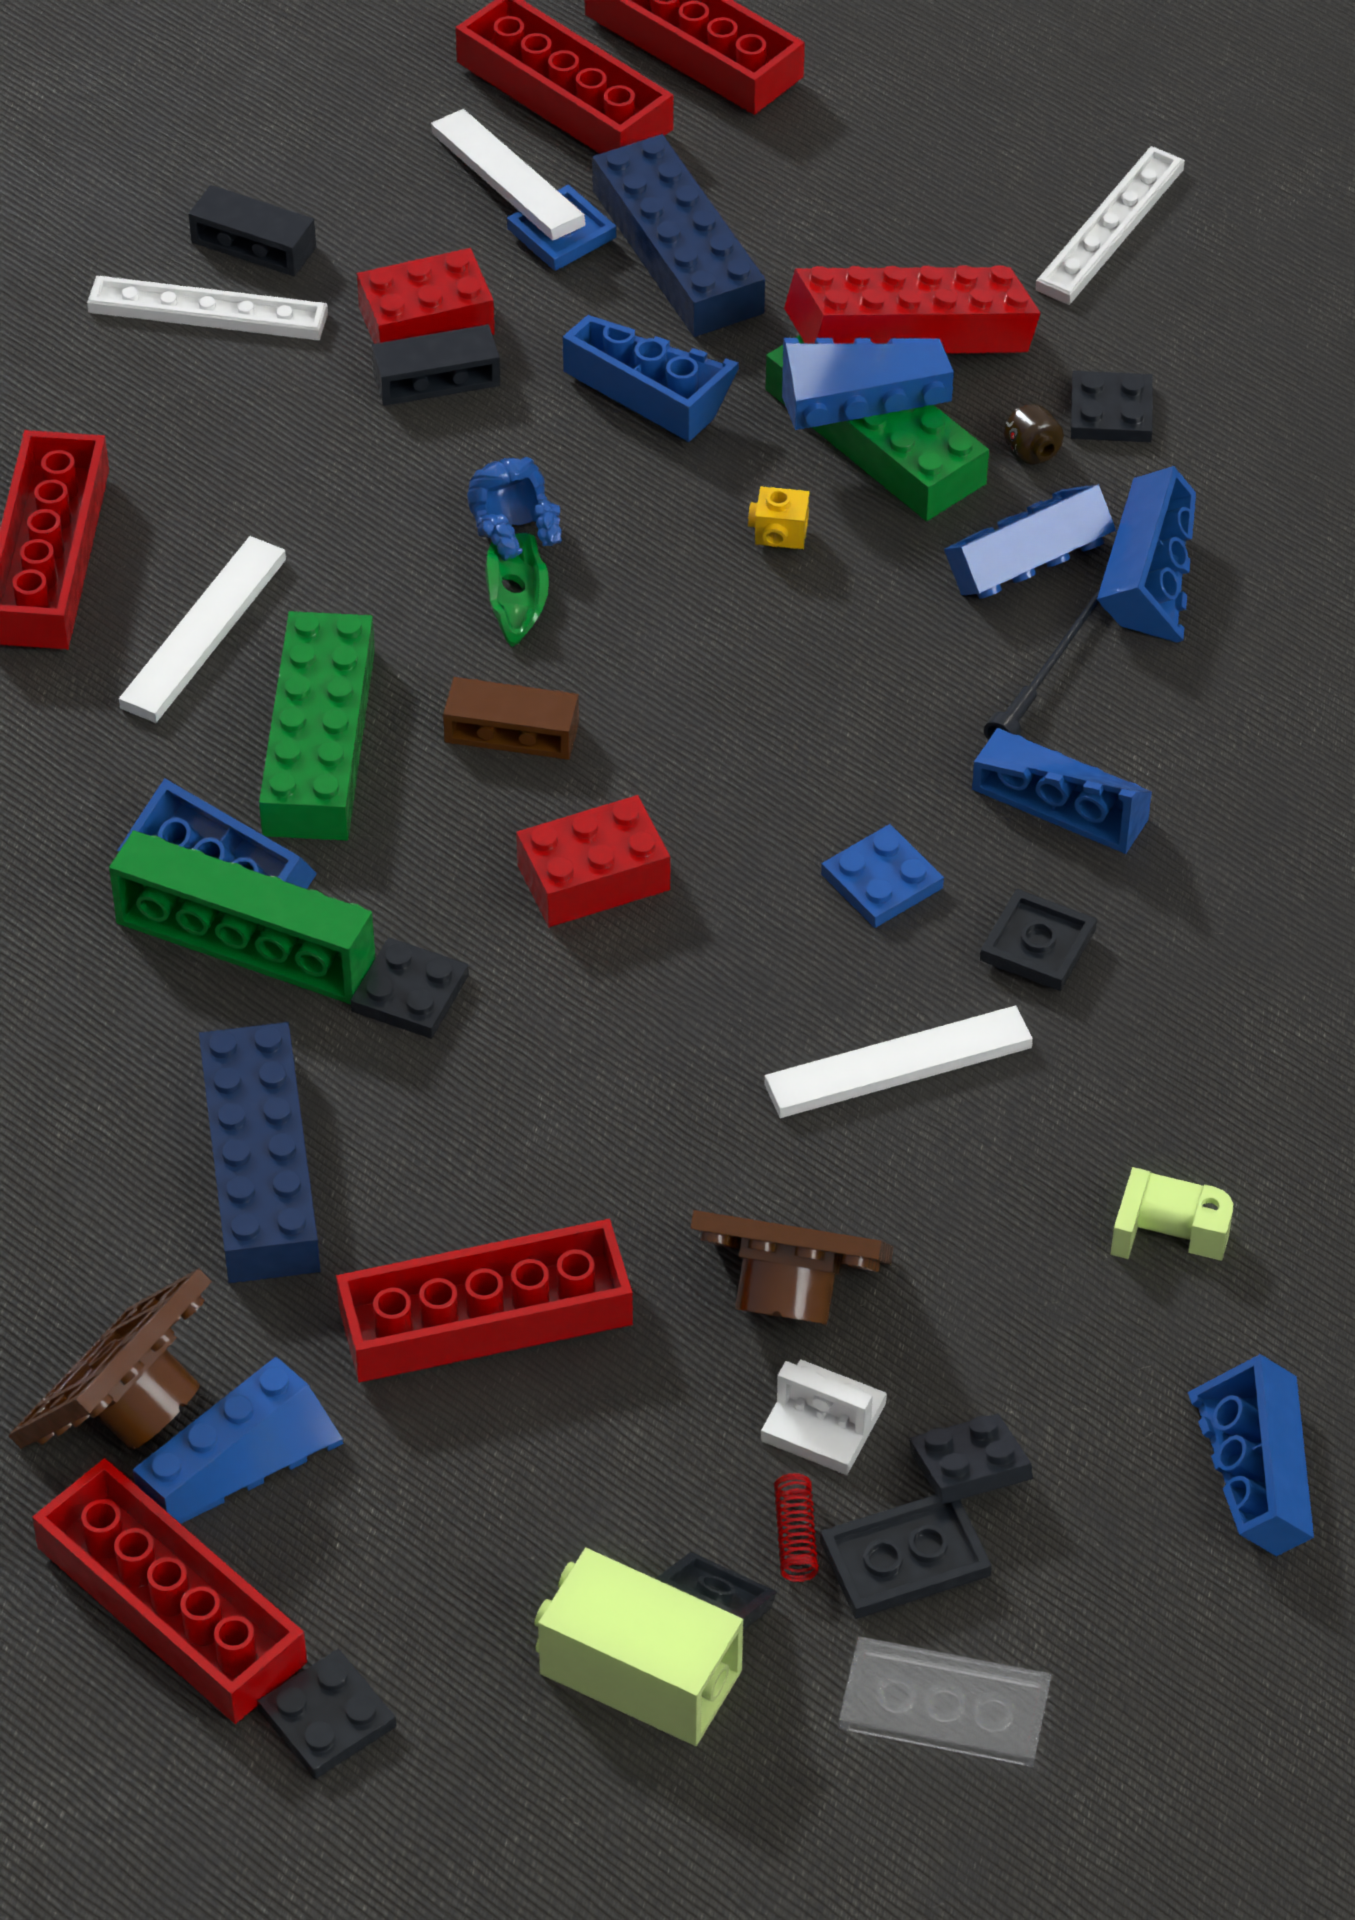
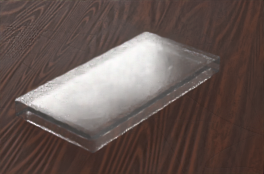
(945, 1701)

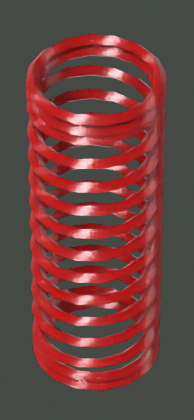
(795, 1559)

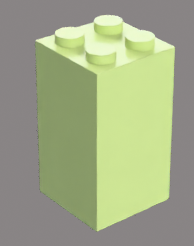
(639, 1645)

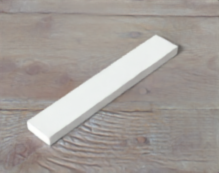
(508, 174)
(1109, 225)
(207, 307)
(202, 629)
(898, 1061)

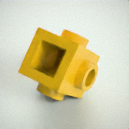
(780, 517)

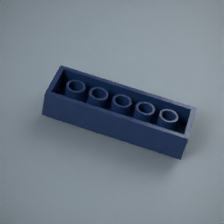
(678, 235)
(259, 1153)

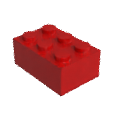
(425, 297)
(593, 860)

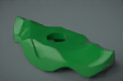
(517, 611)

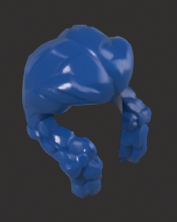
(509, 495)

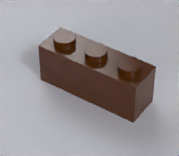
(511, 718)

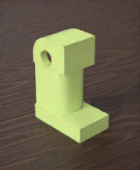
(1174, 1210)

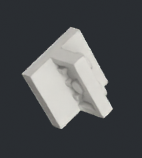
(822, 1415)

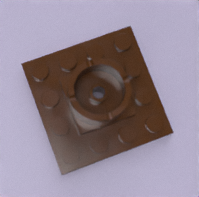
(788, 1266)
(125, 1374)

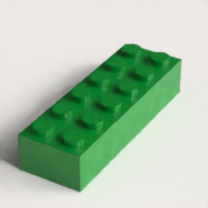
(910, 452)
(317, 726)
(242, 916)

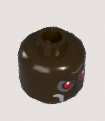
(1032, 432)

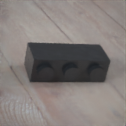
(252, 230)
(436, 365)

